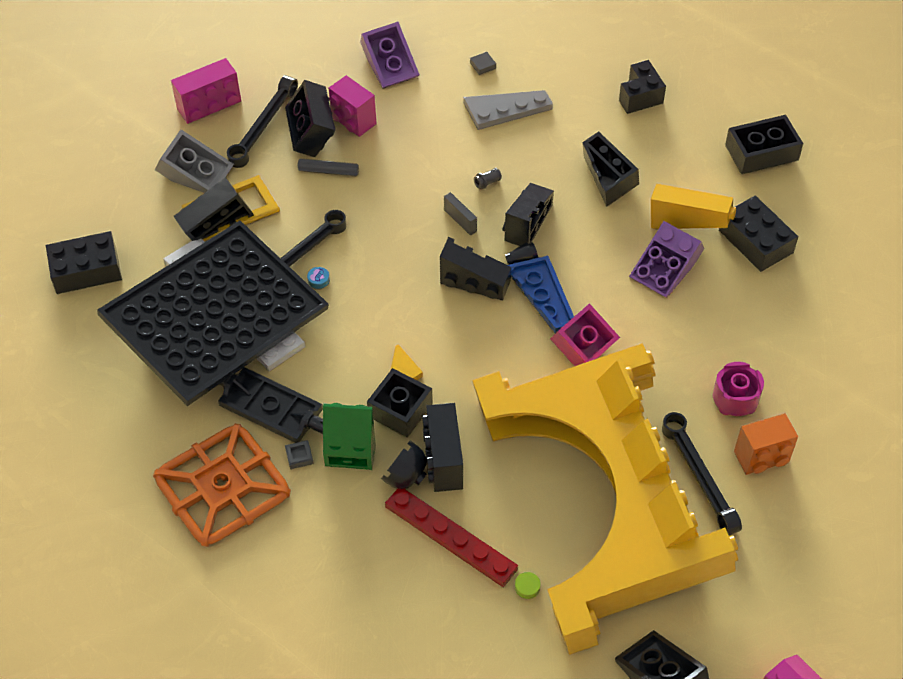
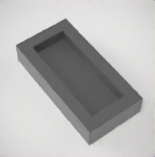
(460, 213)

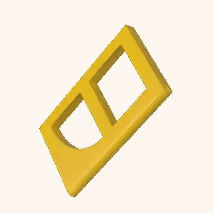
(270, 208)

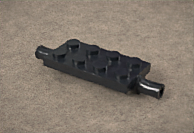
(271, 405)

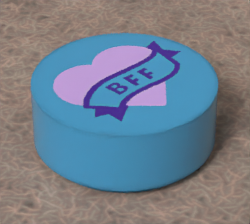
(318, 277)

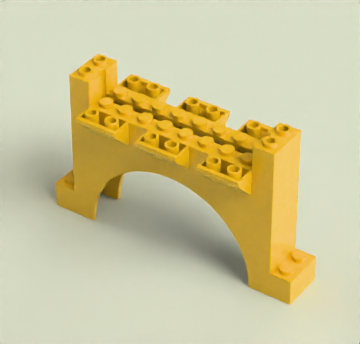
(653, 535)

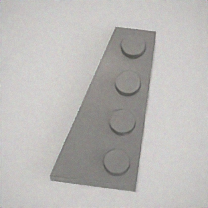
(502, 108)

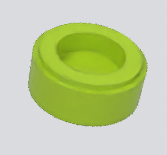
(527, 585)

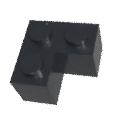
(643, 88)

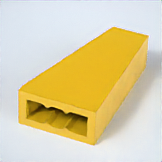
(690, 208)

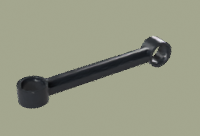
(286, 88)
(317, 236)
(726, 516)

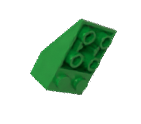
(348, 436)

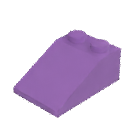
(389, 54)

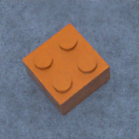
(765, 444)

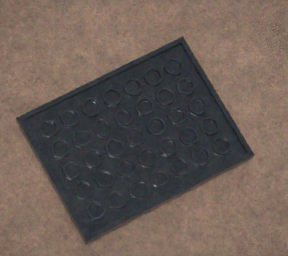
(212, 311)

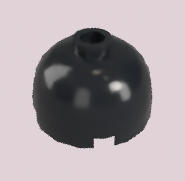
(407, 468)

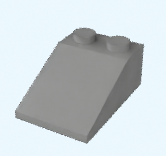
(192, 163)

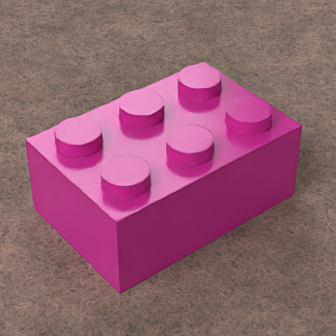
(206, 90)

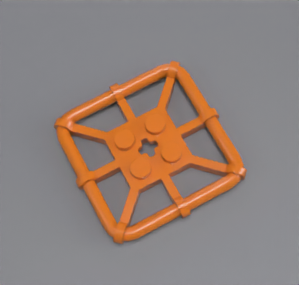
(219, 497)

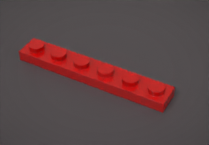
(452, 536)

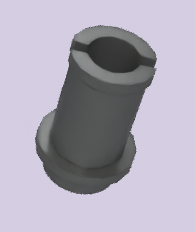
(482, 180)

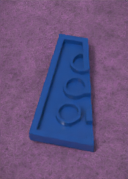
(543, 289)

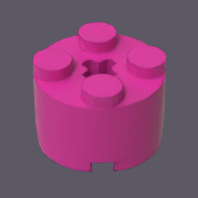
(738, 389)

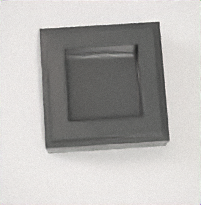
(483, 63)
(299, 454)

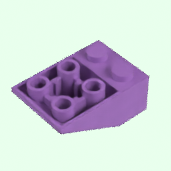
(667, 259)

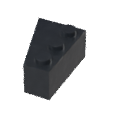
(610, 168)
(212, 210)
(527, 214)

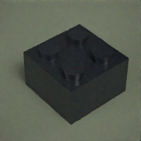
(400, 402)

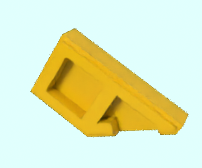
(404, 364)

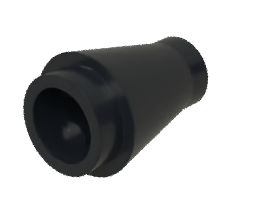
(522, 253)

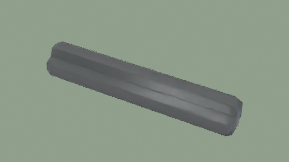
(328, 167)

